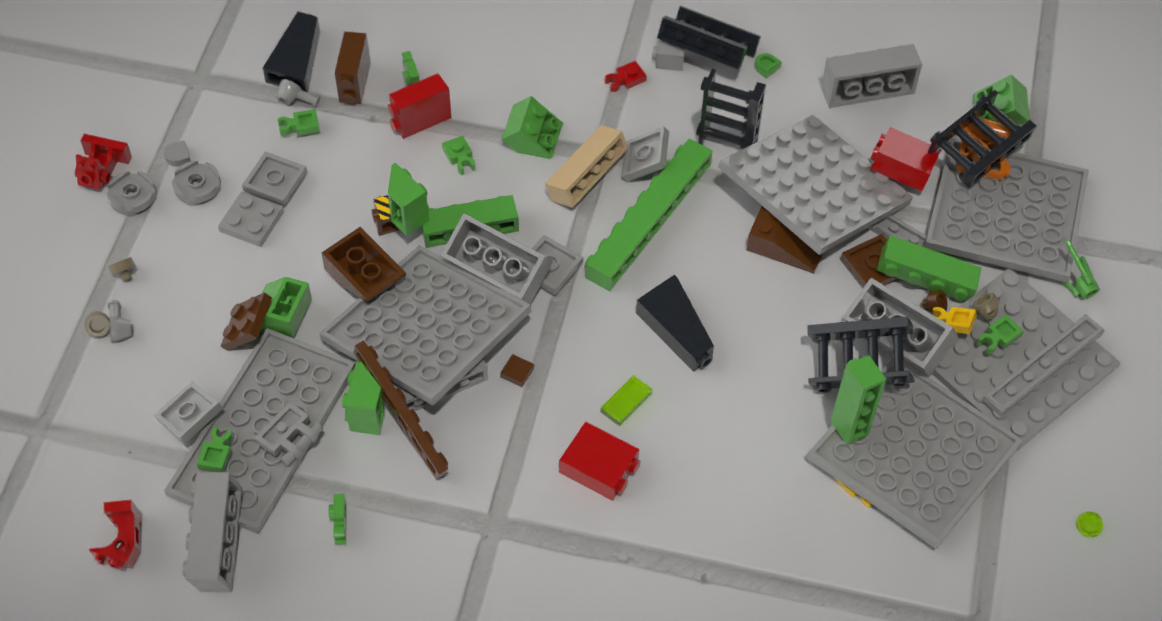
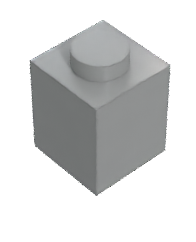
(668, 56)

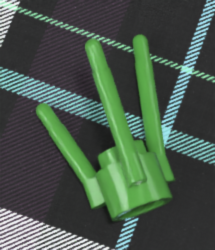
(1085, 284)

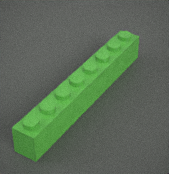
(648, 214)

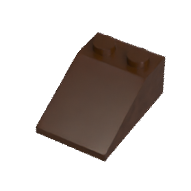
(776, 241)
(361, 265)

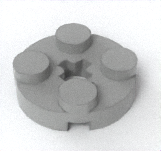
(197, 193)
(134, 203)

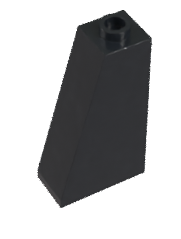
(294, 53)
(675, 321)

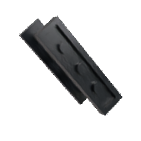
(709, 37)
(751, 113)
(988, 158)
(847, 333)

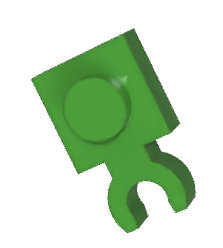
(411, 74)
(303, 123)
(459, 152)
(1001, 332)
(215, 454)
(338, 513)

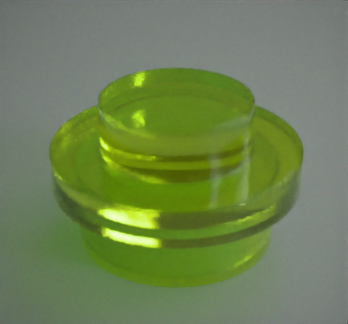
(1089, 524)

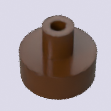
(935, 298)

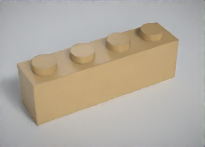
(586, 166)

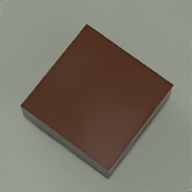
(517, 370)

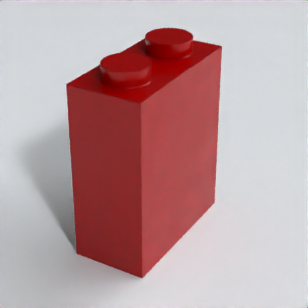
(420, 106)
(904, 158)
(599, 461)

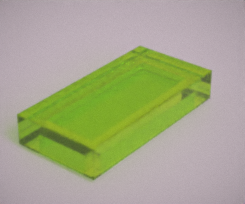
(626, 400)

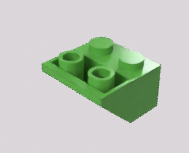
(1010, 100)
(532, 129)
(406, 200)
(287, 305)
(363, 402)

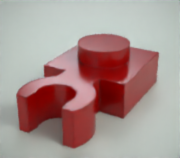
(626, 75)

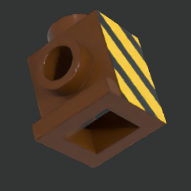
(382, 216)

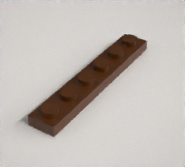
(407, 418)

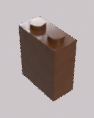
(352, 67)

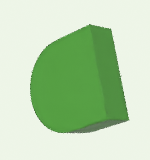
(767, 64)

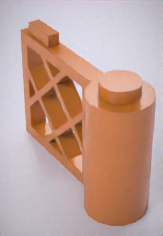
(987, 143)

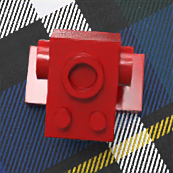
(102, 153)
(128, 520)

